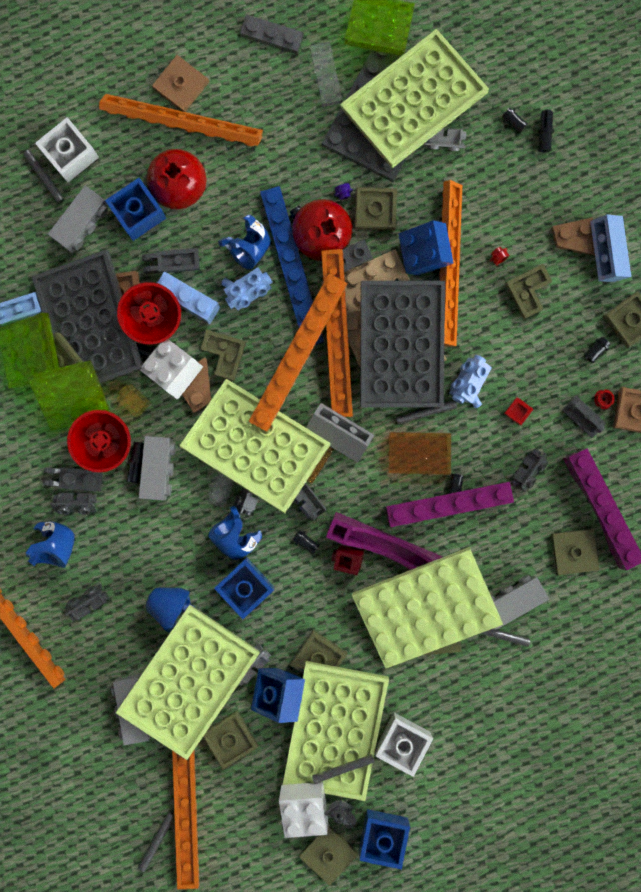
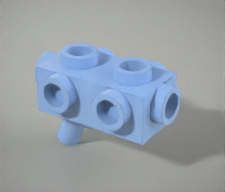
(246, 289)
(470, 381)

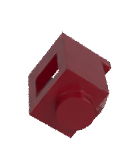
(344, 565)

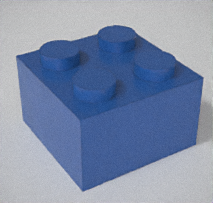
(136, 209)
(425, 248)
(244, 588)
(278, 695)
(384, 839)

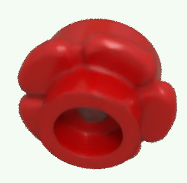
(499, 255)
(606, 394)

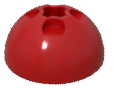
(176, 189)
(313, 236)
(146, 324)
(87, 438)

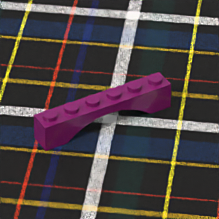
(449, 504)
(359, 535)
(618, 536)

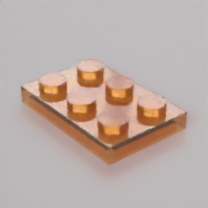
(419, 453)

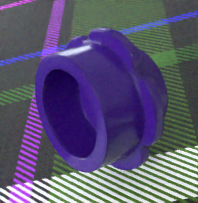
(343, 191)

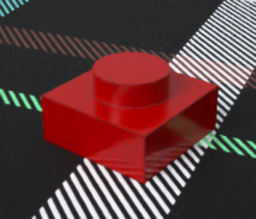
(518, 411)

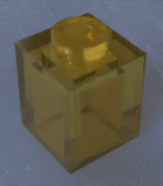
(133, 400)

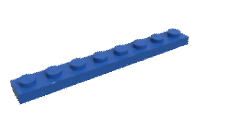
(288, 254)

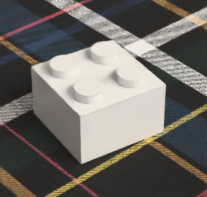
(67, 149)
(171, 368)
(403, 744)
(303, 809)

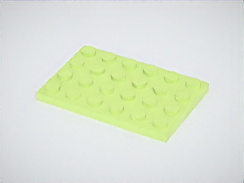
(414, 98)
(263, 462)
(427, 608)
(188, 682)
(336, 726)

